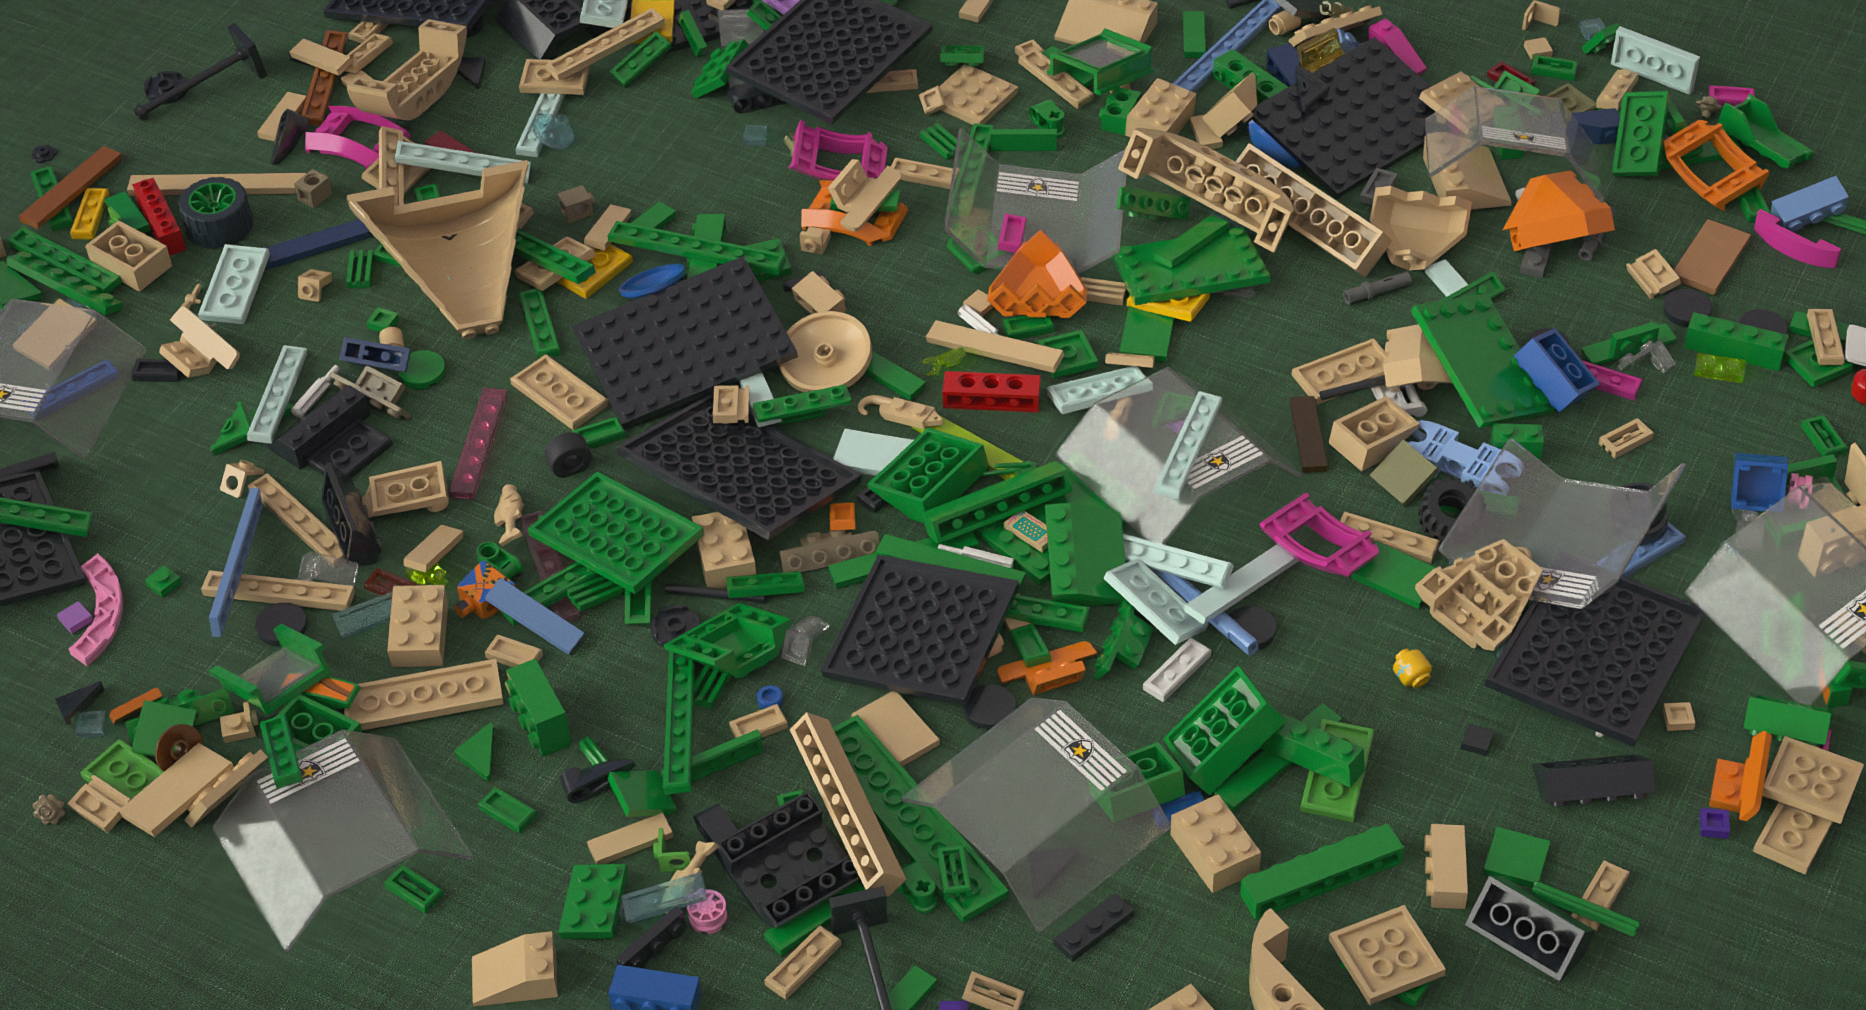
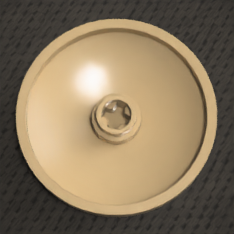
(830, 351)

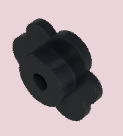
(43, 153)

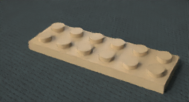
(427, 694)

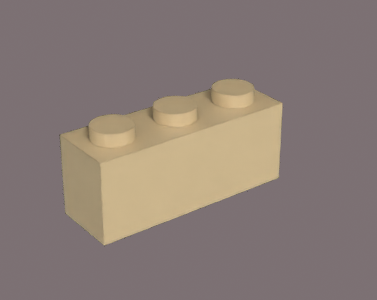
(1446, 866)

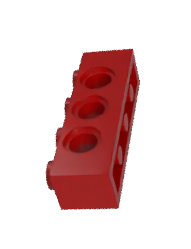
(158, 215)
(991, 391)

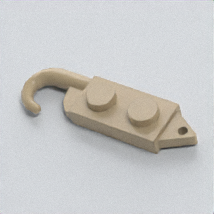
(902, 411)

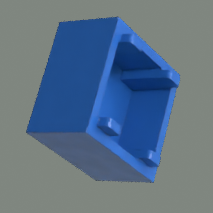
(1758, 481)

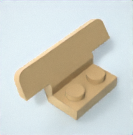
(860, 194)
(198, 346)

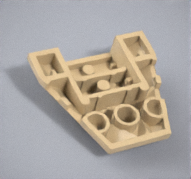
(1481, 594)

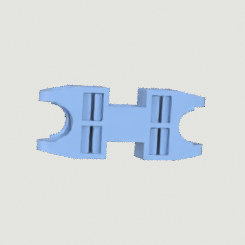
(1452, 455)

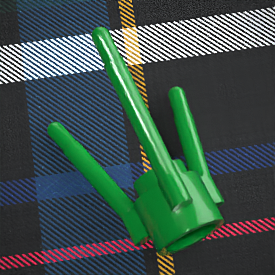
(1015, 467)

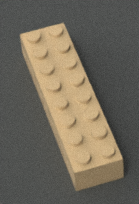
(1322, 217)

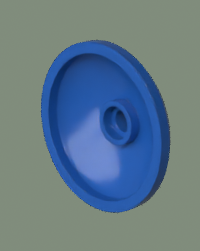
(1270, 147)
(652, 281)

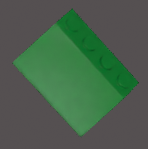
(930, 473)
(1081, 549)
(1223, 730)

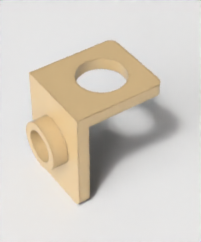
(1541, 12)
(240, 471)

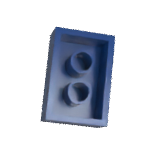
(1556, 369)

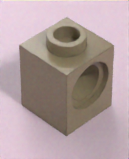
(313, 188)
(576, 203)

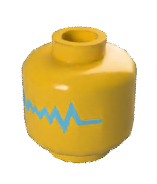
(1412, 668)

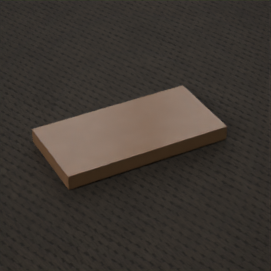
(1711, 256)

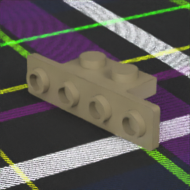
(378, 388)
(827, 549)

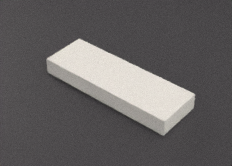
(1177, 670)

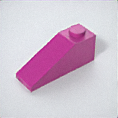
(1395, 41)

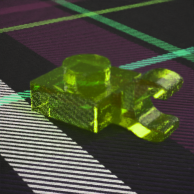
(949, 358)
(433, 575)

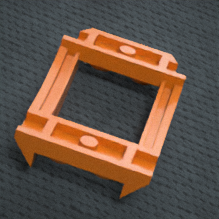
(1746, 172)
(822, 216)

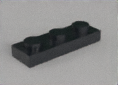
(1093, 927)
(653, 940)

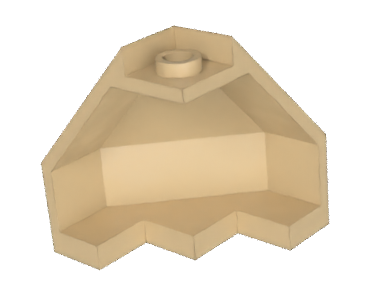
(1419, 224)
(1411, 359)

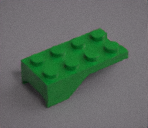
(1757, 128)

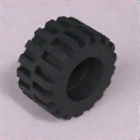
(1440, 494)

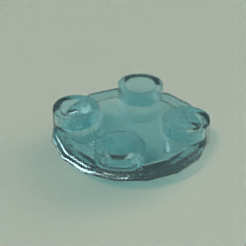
(553, 130)

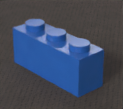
(653, 990)

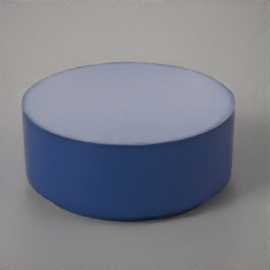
(769, 696)

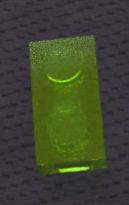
(1719, 368)

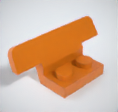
(1060, 671)
(1739, 785)

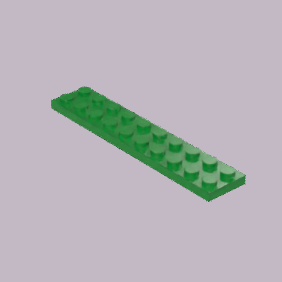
(913, 826)

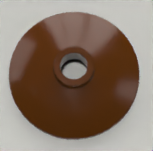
(182, 736)

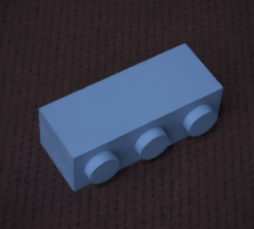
(1810, 204)

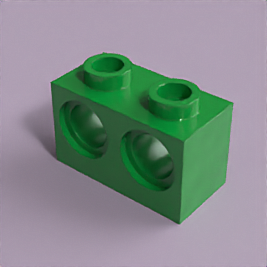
(1117, 107)

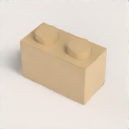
(817, 296)

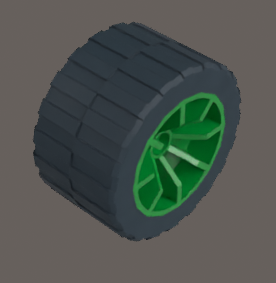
(215, 212)

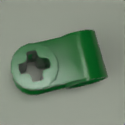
(1048, 116)
(499, 559)
(918, 888)

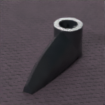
(288, 134)
(587, 782)

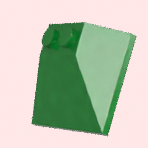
(734, 640)

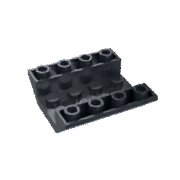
(538, 24)
(778, 850)

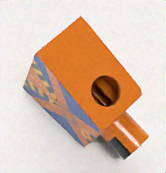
(475, 588)

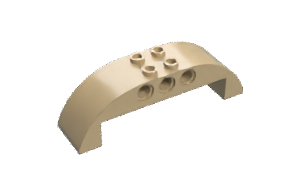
(419, 80)
(1210, 180)
(1269, 981)

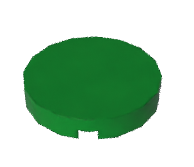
(423, 369)

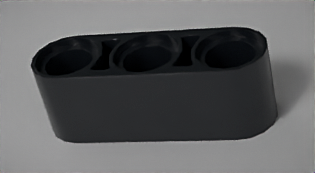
(748, 98)
(714, 826)

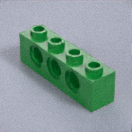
(1233, 68)

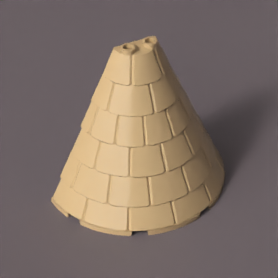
(484, 241)

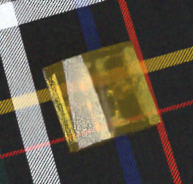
(1320, 51)

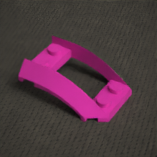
(810, 140)
(328, 141)
(1356, 545)

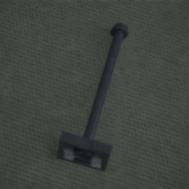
(245, 51)
(860, 912)

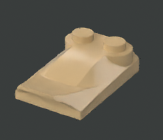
(407, 490)

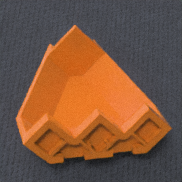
(1556, 210)
(1038, 282)

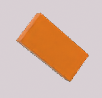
(842, 516)
(134, 705)

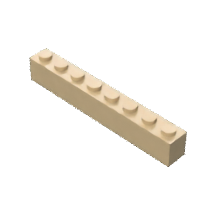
(847, 804)

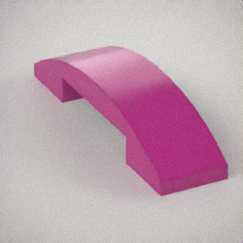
(1793, 245)

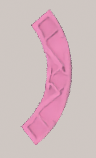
(107, 611)

